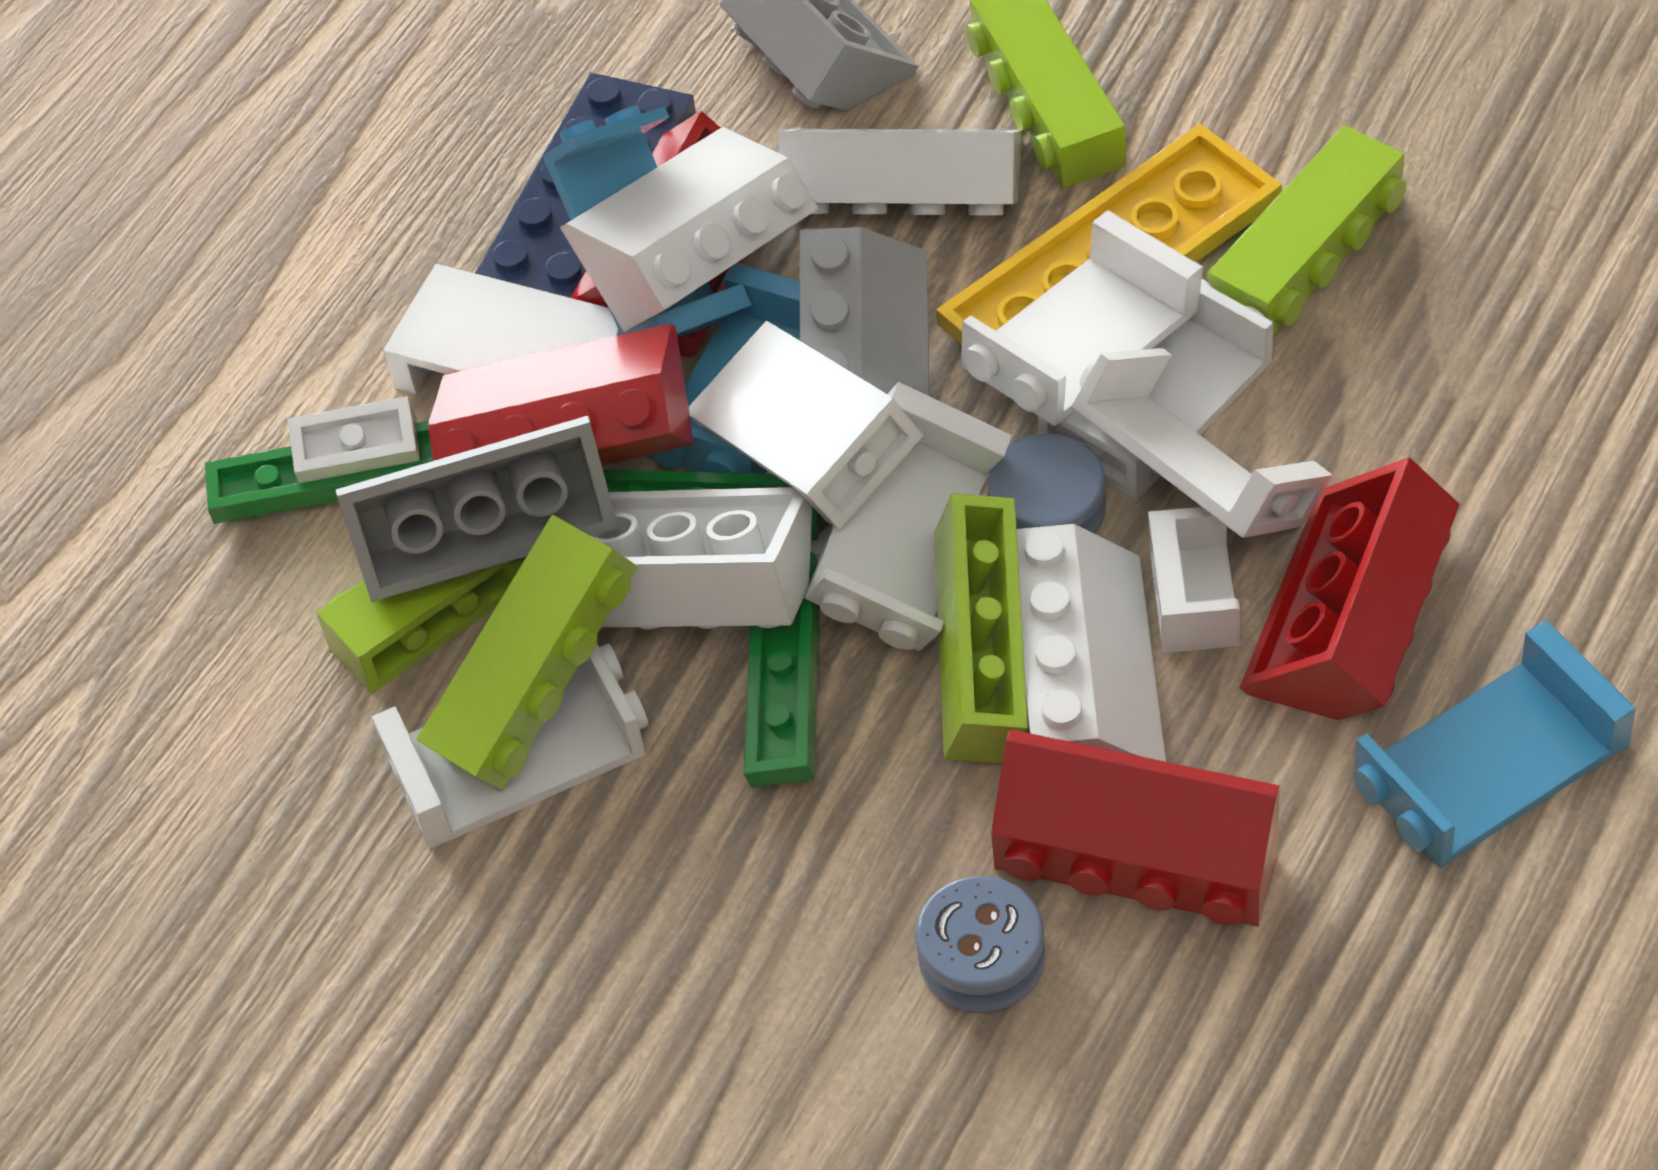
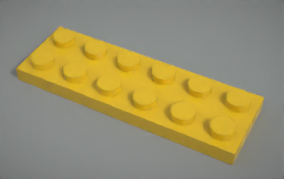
(1183, 196)

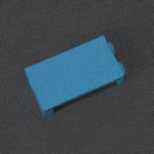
(603, 161)
(772, 300)
(1497, 750)

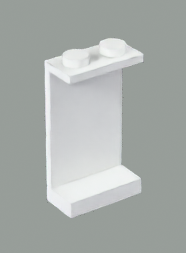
(1114, 302)
(479, 321)
(1209, 367)
(806, 422)
(1250, 504)
(884, 556)
(585, 738)

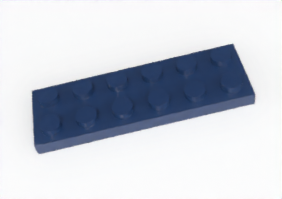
(530, 243)

